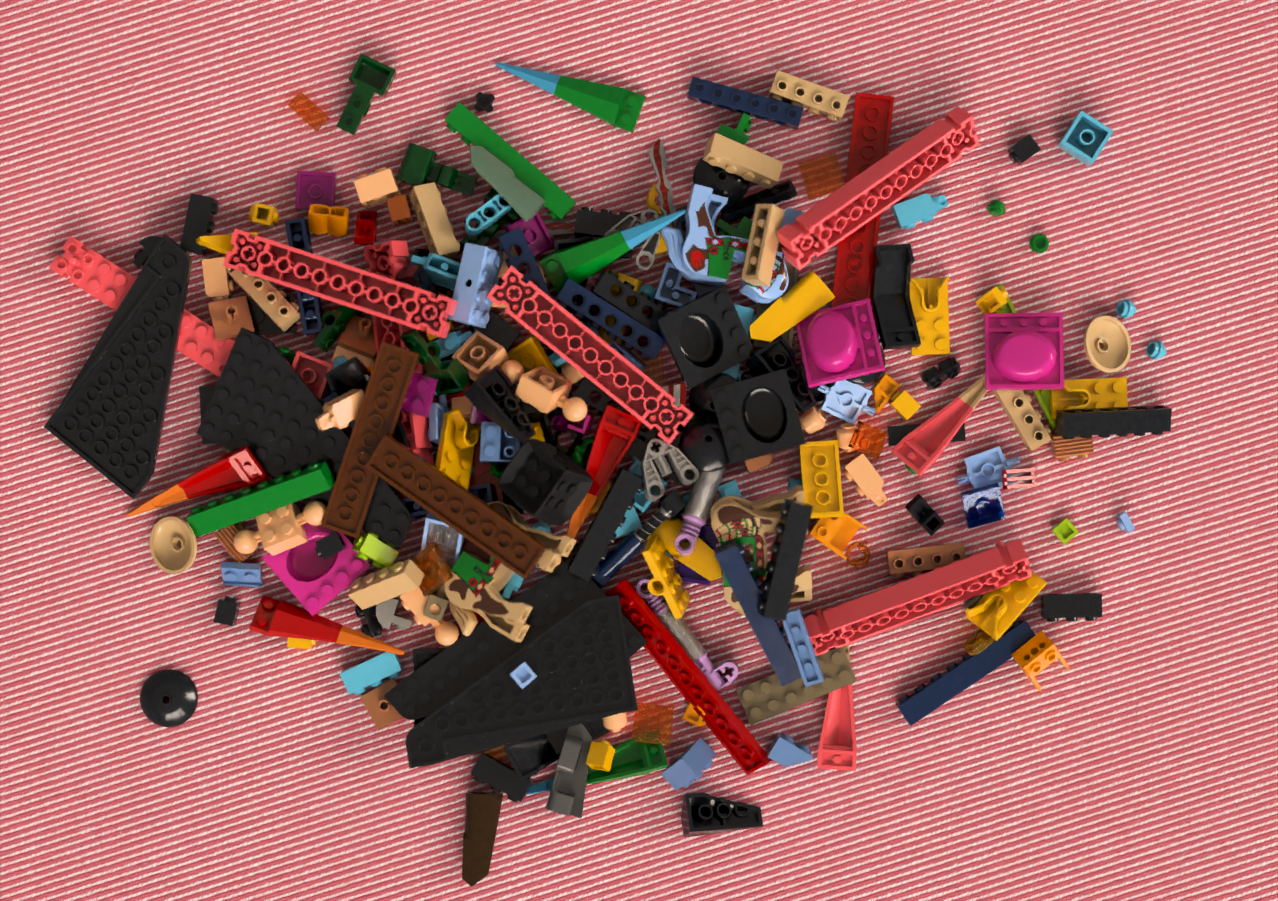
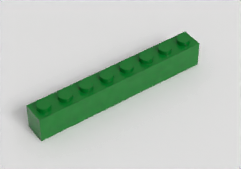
(479, 134)
(260, 499)

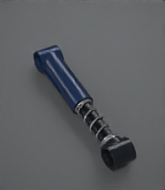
(636, 539)

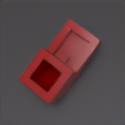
(366, 228)

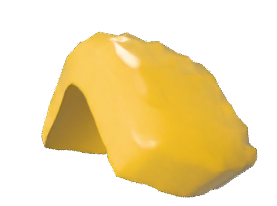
(650, 200)

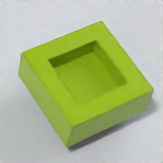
(1065, 531)

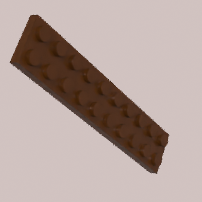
(375, 419)
(456, 506)

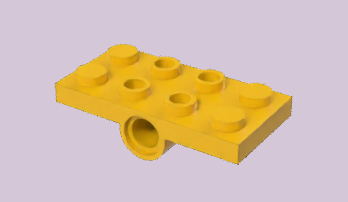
(664, 578)

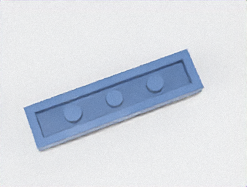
(802, 648)

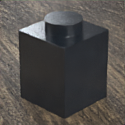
(1023, 150)
(330, 545)
(227, 611)

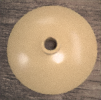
(1107, 344)
(173, 545)

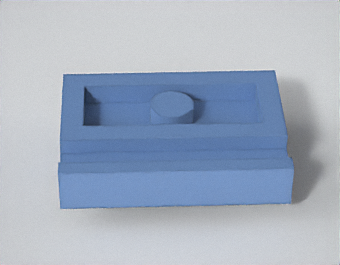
(241, 574)

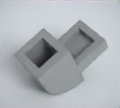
(387, 615)

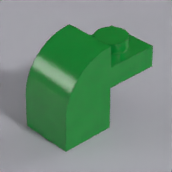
(737, 135)
(743, 229)

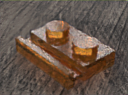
(868, 440)

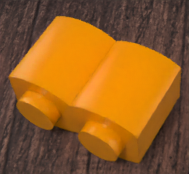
(328, 220)

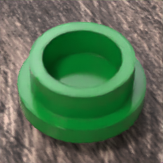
(996, 208)
(1039, 243)

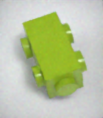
(378, 552)

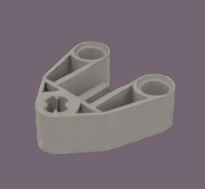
(651, 244)
(677, 461)

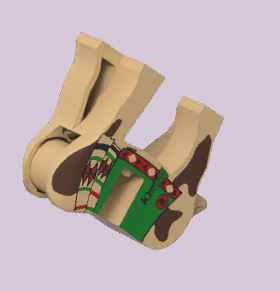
(746, 523)
(478, 583)

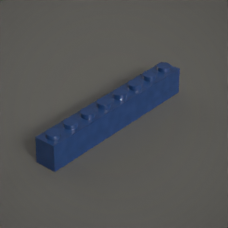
(748, 592)
(963, 674)

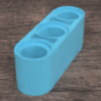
(484, 221)

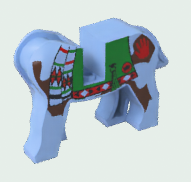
(709, 257)

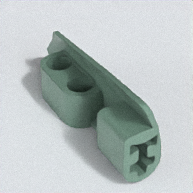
(502, 179)

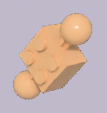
(545, 390)
(280, 528)
(445, 631)

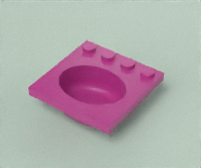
(840, 343)
(1024, 351)
(317, 579)

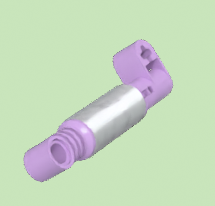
(698, 508)
(685, 637)

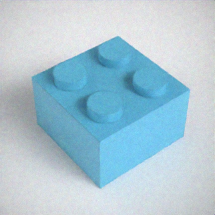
(1085, 138)

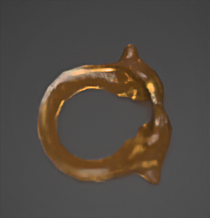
(861, 561)

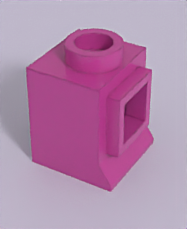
(583, 425)

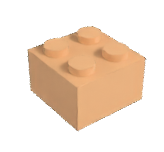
(376, 187)
(480, 355)

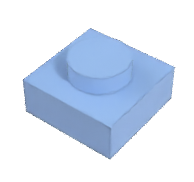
(1124, 522)
(523, 675)

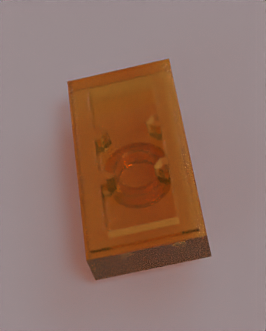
(308, 111)

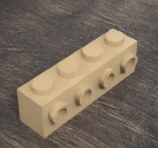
(809, 96)
(742, 161)
(434, 220)
(762, 245)
(268, 299)
(1024, 417)
(386, 584)

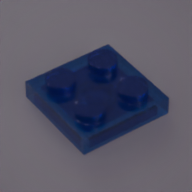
(983, 505)

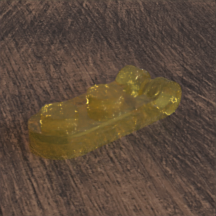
(978, 642)

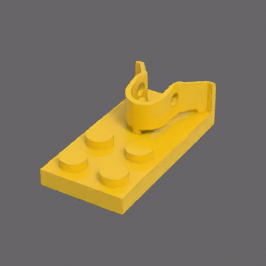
(931, 315)
(1089, 394)
(457, 447)
(822, 478)
(1003, 606)

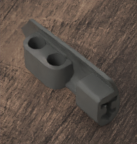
(571, 774)

